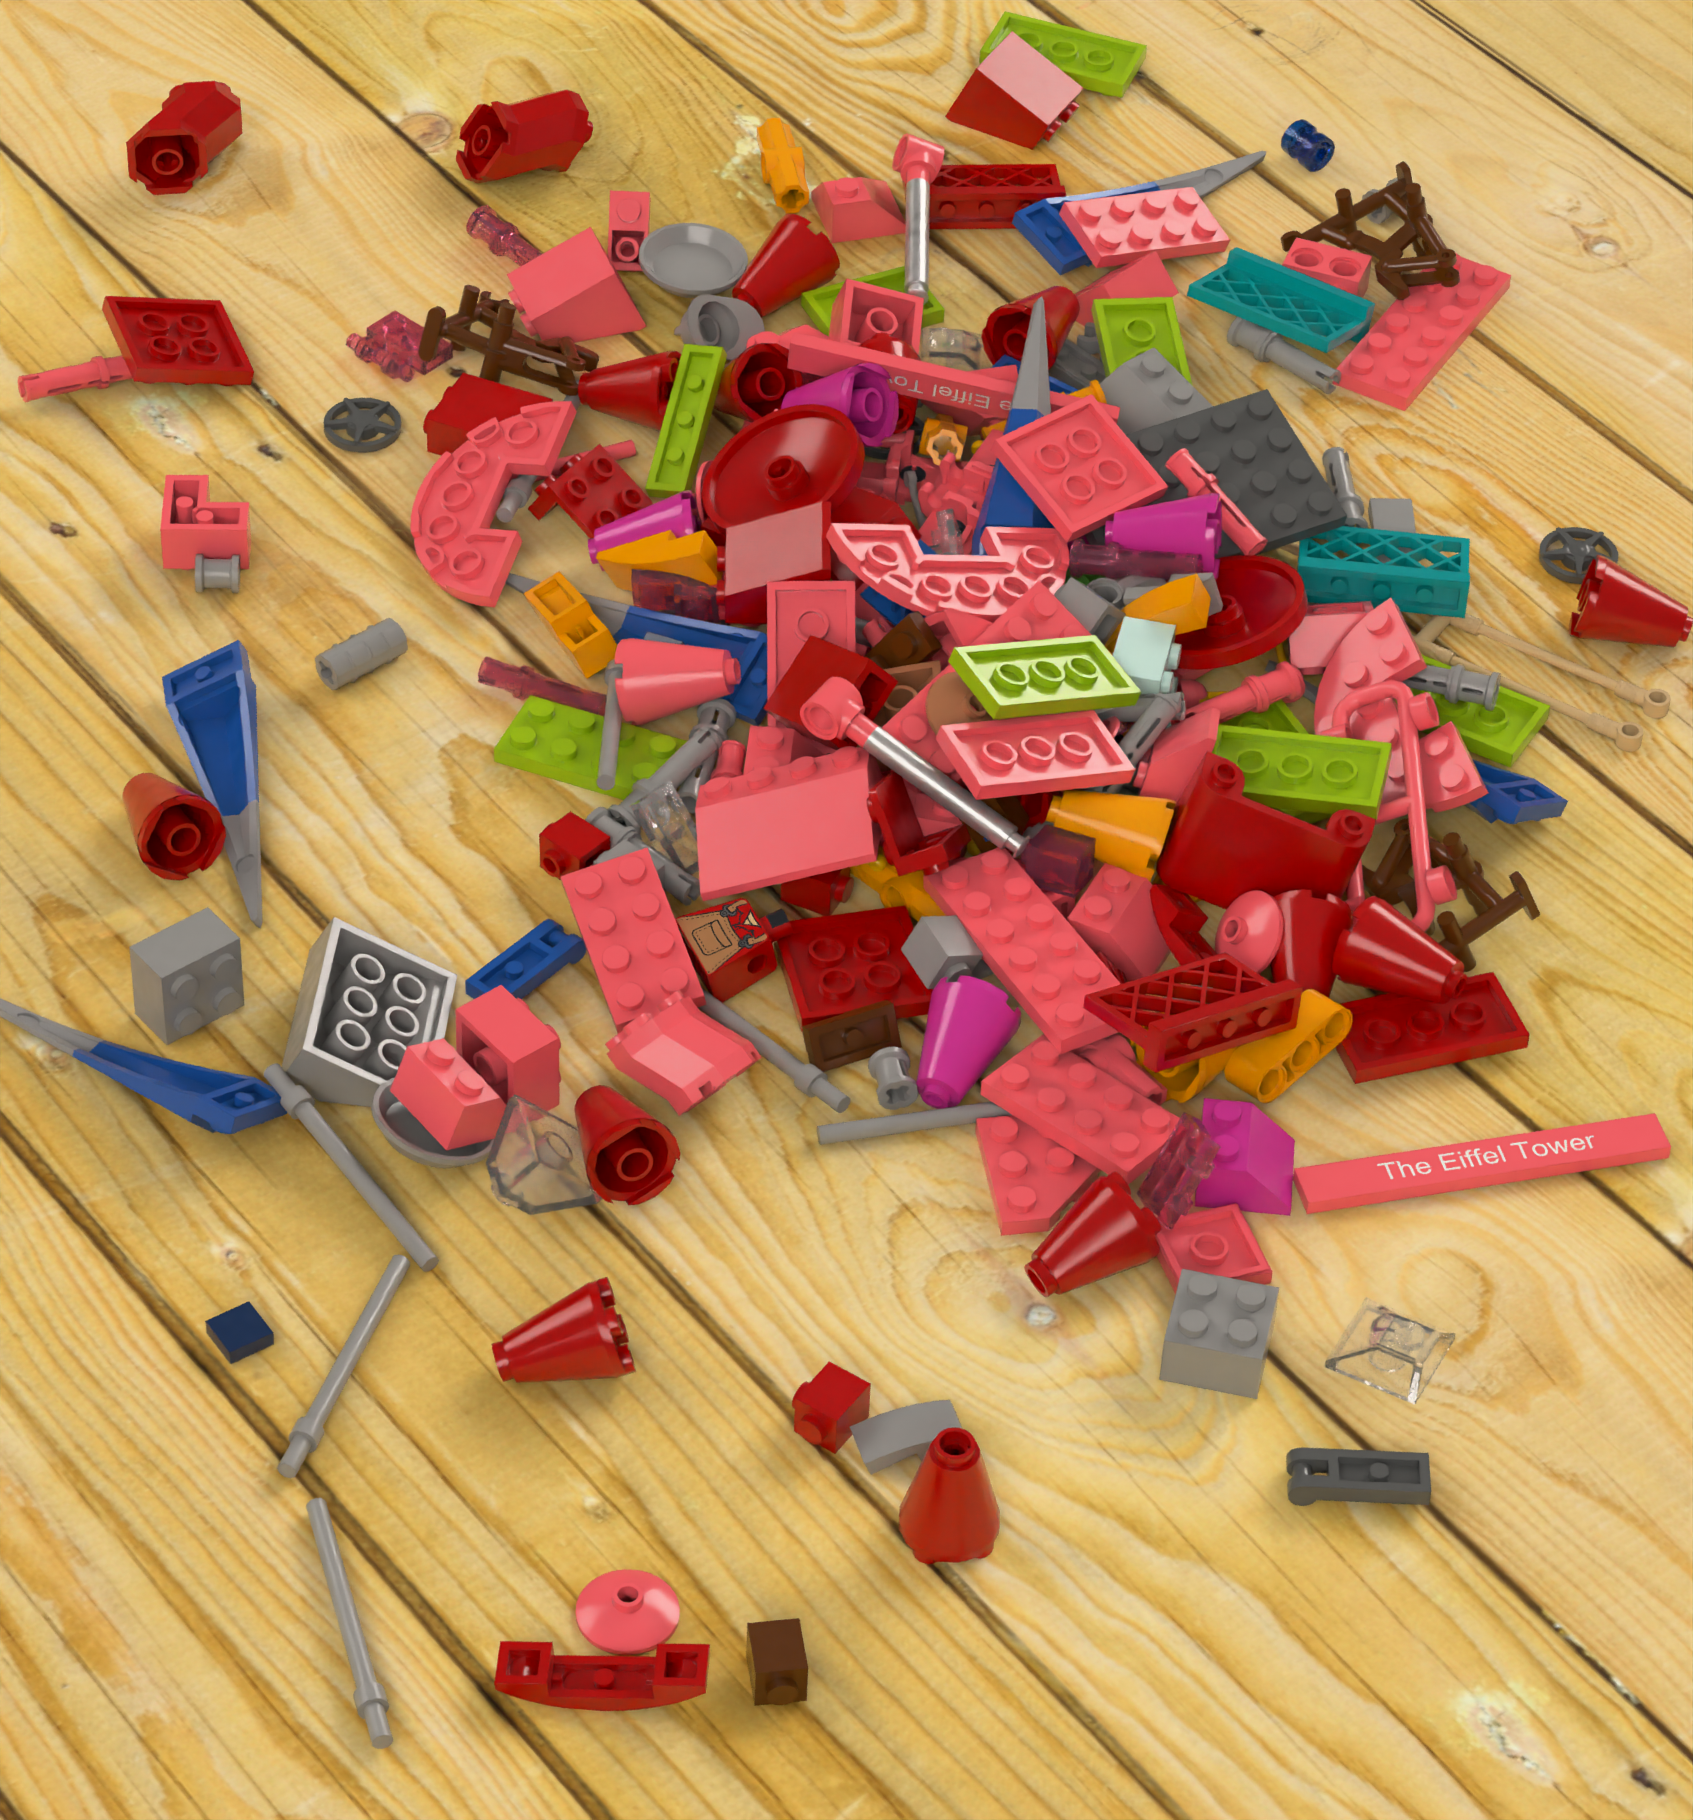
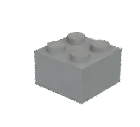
(187, 976)
(1219, 1333)

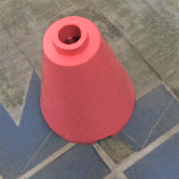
(670, 678)

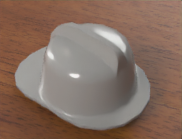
(719, 323)

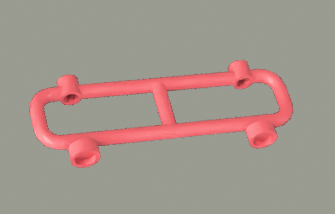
(1414, 714)

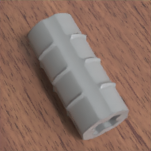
(361, 654)

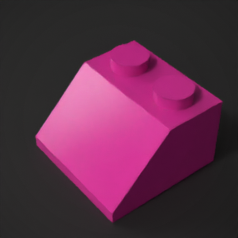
(1252, 1162)

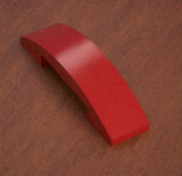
(1180, 925)
(602, 1682)

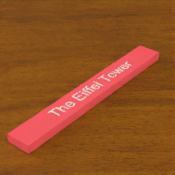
(917, 377)
(1481, 1163)

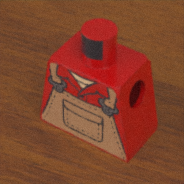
(732, 945)

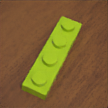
(686, 420)

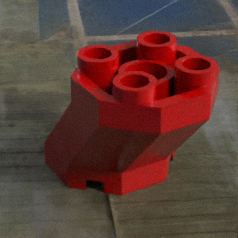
(523, 136)
(184, 137)

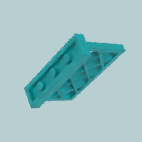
(1284, 301)
(1361, 577)

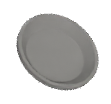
(692, 259)
(412, 1138)

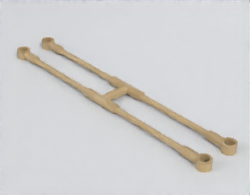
(1626, 734)

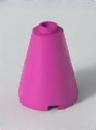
(859, 394)
(668, 514)
(1173, 526)
(962, 1038)

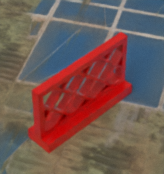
(992, 205)
(1197, 1027)

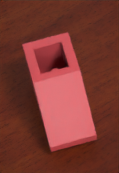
(627, 228)

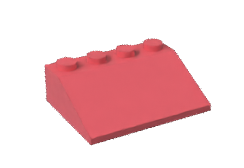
(786, 822)

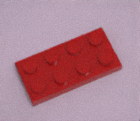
(1410, 1034)

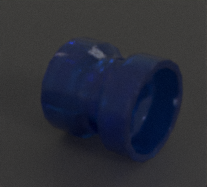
(1305, 143)

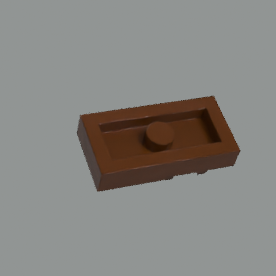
(906, 644)
(851, 1035)

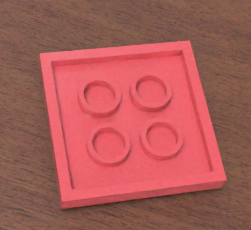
(1079, 467)

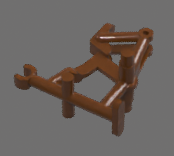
(1418, 230)
(506, 347)
(1396, 885)

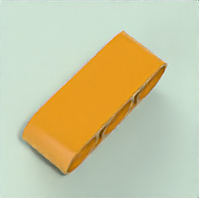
(1276, 1062)

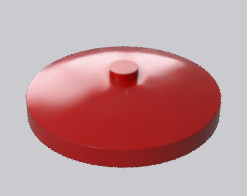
(783, 465)
(1260, 610)

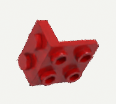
(590, 491)
(904, 840)

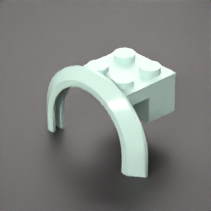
(1148, 654)

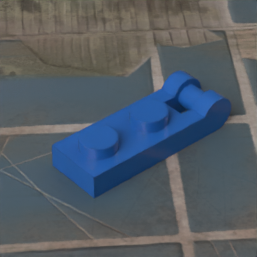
(528, 961)

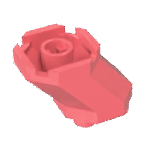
(680, 1052)

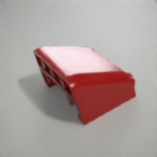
(1235, 845)

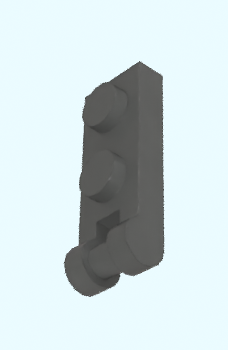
(1358, 1476)

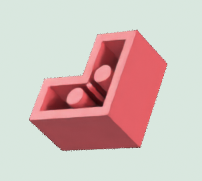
(199, 526)

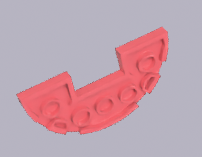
(464, 493)
(982, 586)
(1381, 651)

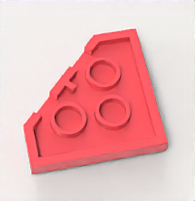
(1029, 1174)

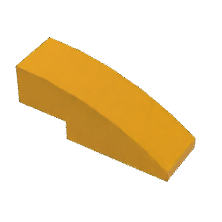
(687, 556)
(1176, 603)
(572, 624)

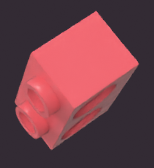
(1330, 265)

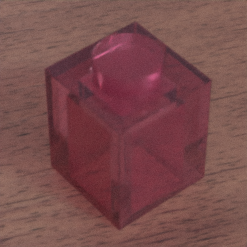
(1059, 860)

